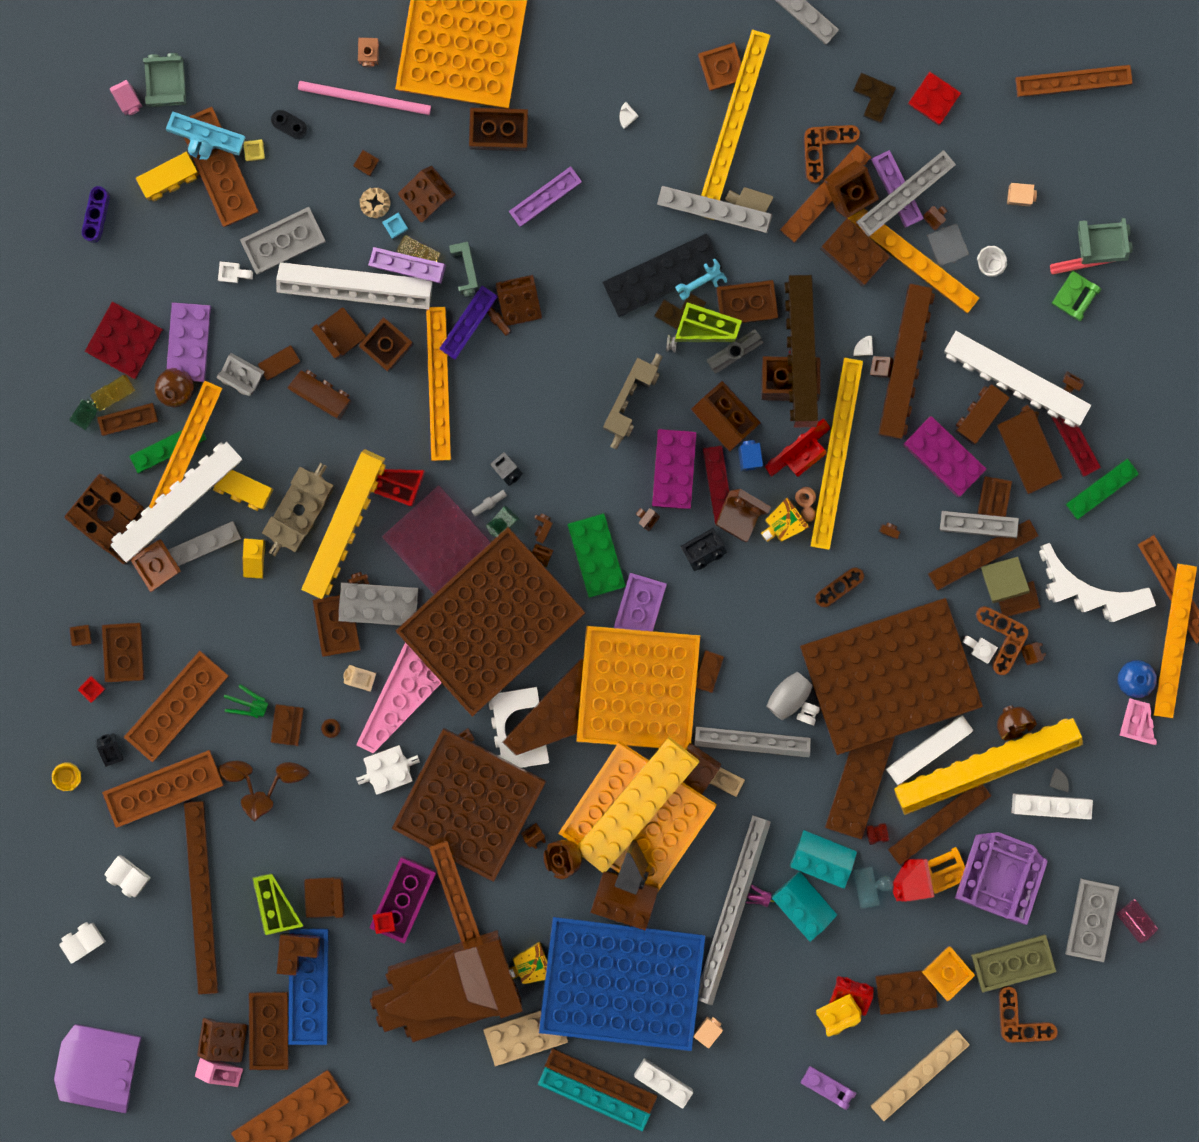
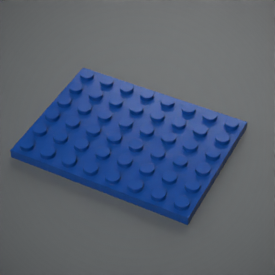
(621, 984)

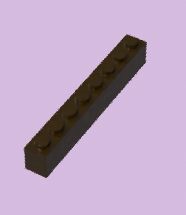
(802, 351)

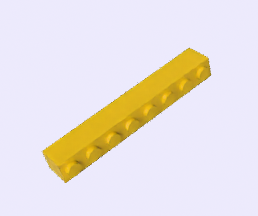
(343, 523)

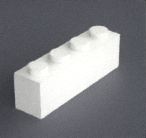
(1052, 806)

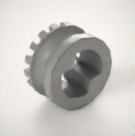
(671, 345)

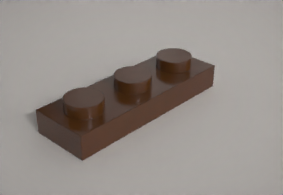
(127, 419)

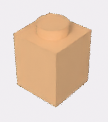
(1021, 194)
(708, 1031)

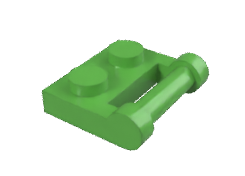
(1071, 291)

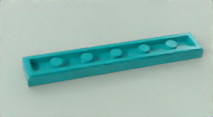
(593, 1099)

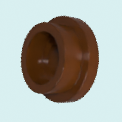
(324, 728)

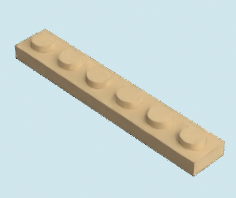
(920, 1075)

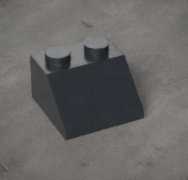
(633, 870)

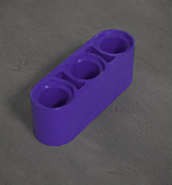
(97, 224)

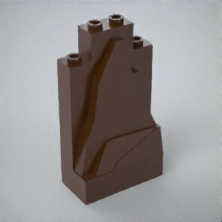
(448, 989)

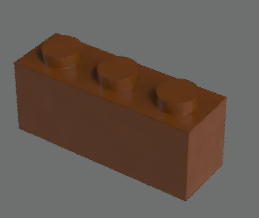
(981, 413)

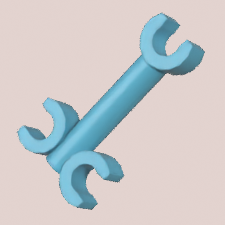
(712, 274)

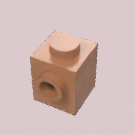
(368, 51)

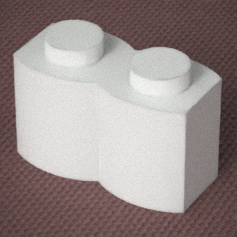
(127, 876)
(82, 942)

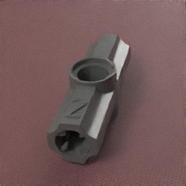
(724, 358)

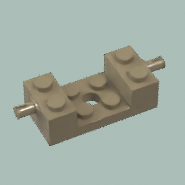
(642, 373)
(285, 526)

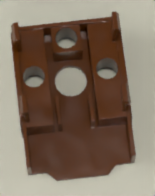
(124, 512)

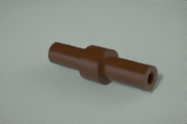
(497, 320)

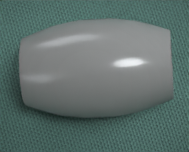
(789, 696)

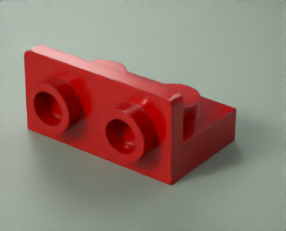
(860, 992)

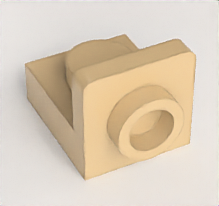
(359, 678)

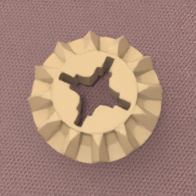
(379, 210)

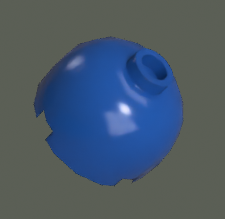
(1137, 679)

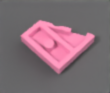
(1138, 722)

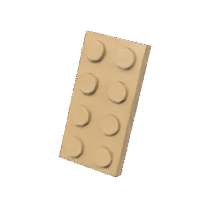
(519, 1038)

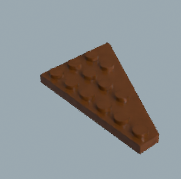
(552, 717)

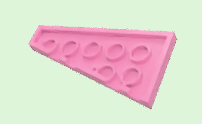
(403, 693)

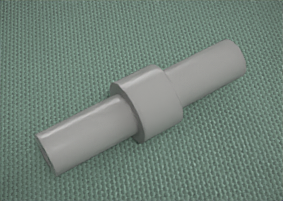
(489, 503)

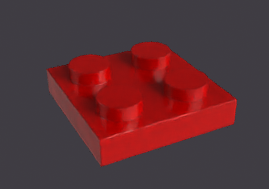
(934, 98)

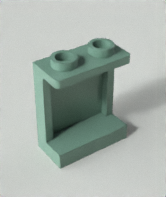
(164, 80)
(1104, 242)
(464, 249)

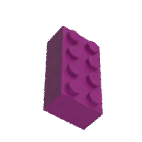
(944, 456)
(674, 469)
(405, 896)

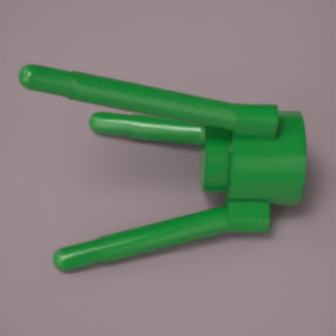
(257, 707)

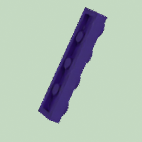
(468, 322)

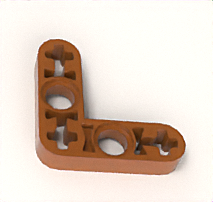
(823, 140)
(1010, 637)
(1014, 1023)

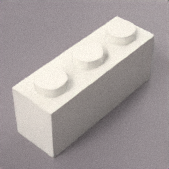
(663, 1083)

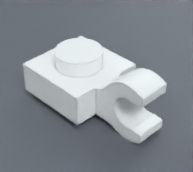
(231, 272)
(982, 649)

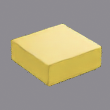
(254, 150)

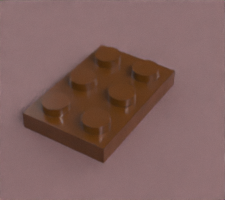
(748, 301)
(334, 635)
(123, 652)
(905, 992)

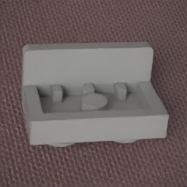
(240, 375)

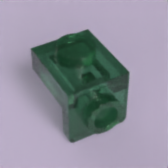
(84, 414)
(501, 521)

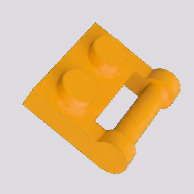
(948, 876)

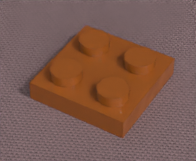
(720, 66)
(155, 565)

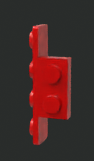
(802, 452)

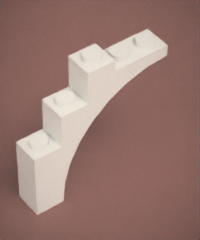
(1066, 585)

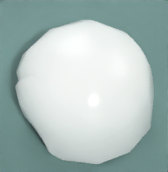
(992, 261)

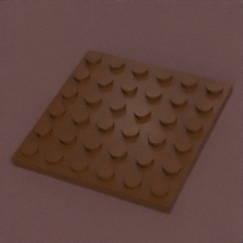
(470, 802)

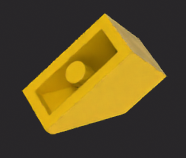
(253, 558)

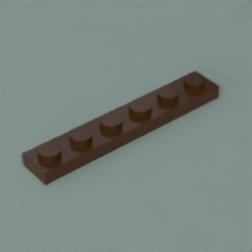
(981, 556)
(938, 823)
(601, 1080)

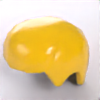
(66, 776)

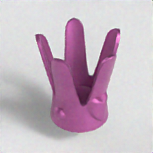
(763, 899)

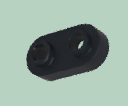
(288, 124)

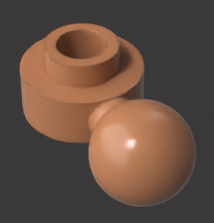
(807, 512)

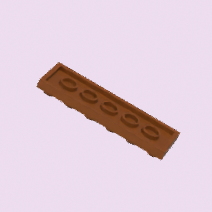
(224, 179)
(176, 706)
(163, 788)
(294, 1112)

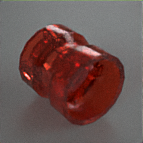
(877, 833)

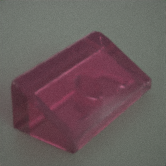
(1137, 921)

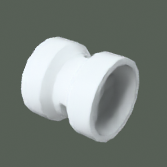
(811, 709)

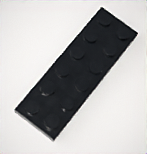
(660, 275)

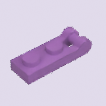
(827, 1087)

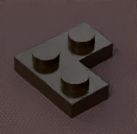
(879, 94)
(672, 315)

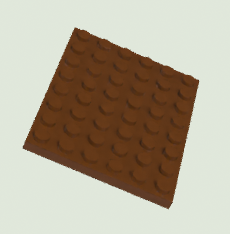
(490, 621)
(891, 676)

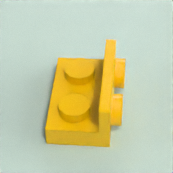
(839, 1015)

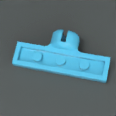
(204, 136)

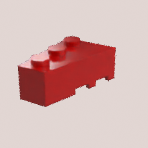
(400, 485)

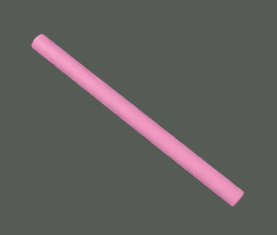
(364, 97)

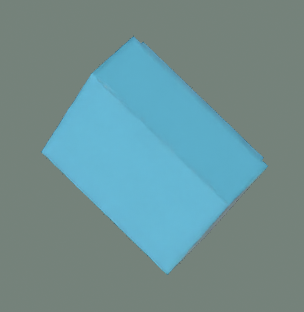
(395, 225)

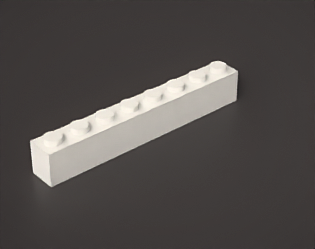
(354, 286)
(1016, 378)
(176, 502)

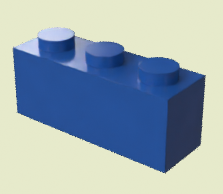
(750, 456)

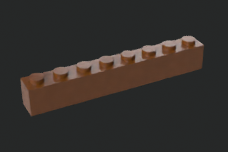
(905, 361)

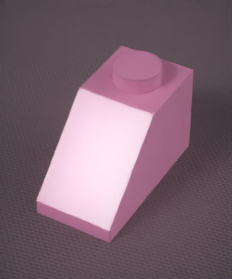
(126, 98)
(218, 1073)

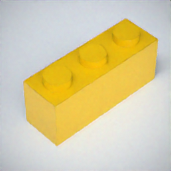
(168, 177)
(244, 489)

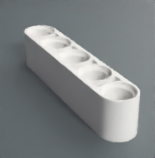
(929, 749)

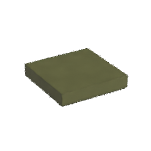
(1005, 580)

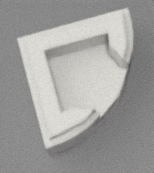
(627, 115)
(864, 347)

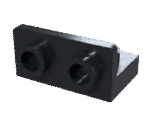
(704, 549)

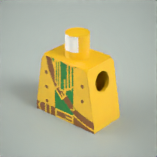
(784, 522)
(530, 964)

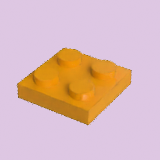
(948, 973)

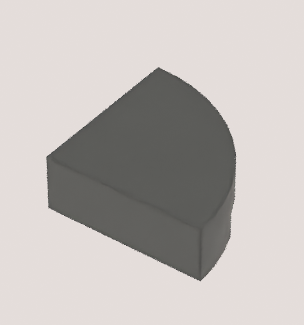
(1059, 780)

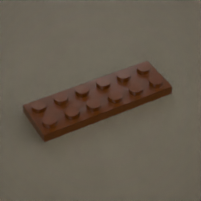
(858, 788)

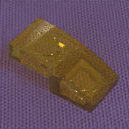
(413, 248)
(112, 393)

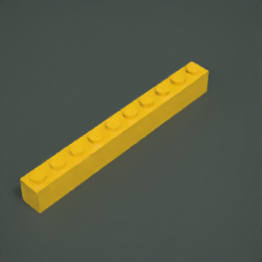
(988, 766)

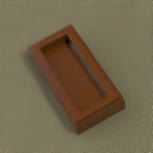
(279, 363)

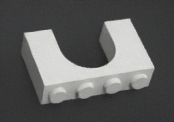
(505, 704)

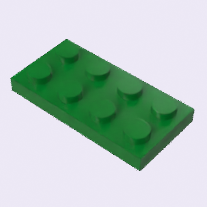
(596, 555)

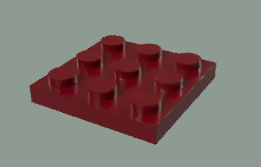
(123, 340)

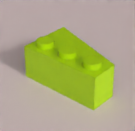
(706, 326)
(273, 905)

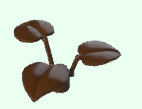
(259, 803)

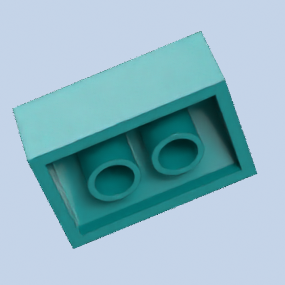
(823, 859)
(804, 906)

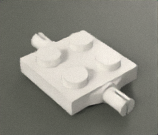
(388, 770)

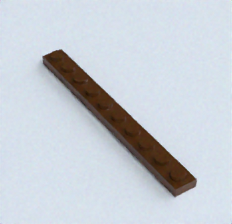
(201, 897)

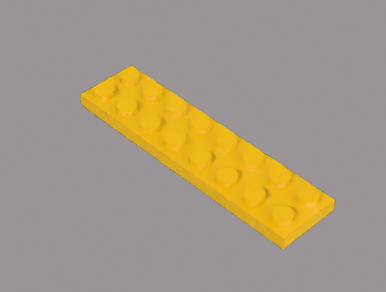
(637, 804)

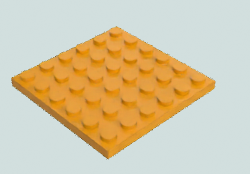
(462, 50)
(637, 687)
(663, 837)

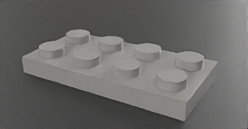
(282, 240)
(376, 603)
(1092, 920)

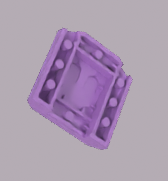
(1002, 876)
(96, 1068)

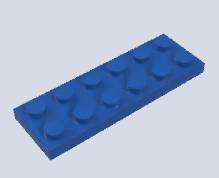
(310, 995)

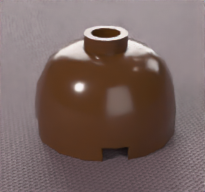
(174, 387)
(1014, 721)
(562, 858)

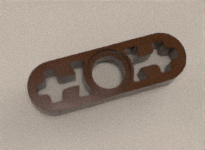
(824, 591)

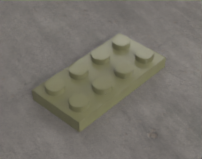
(1013, 963)

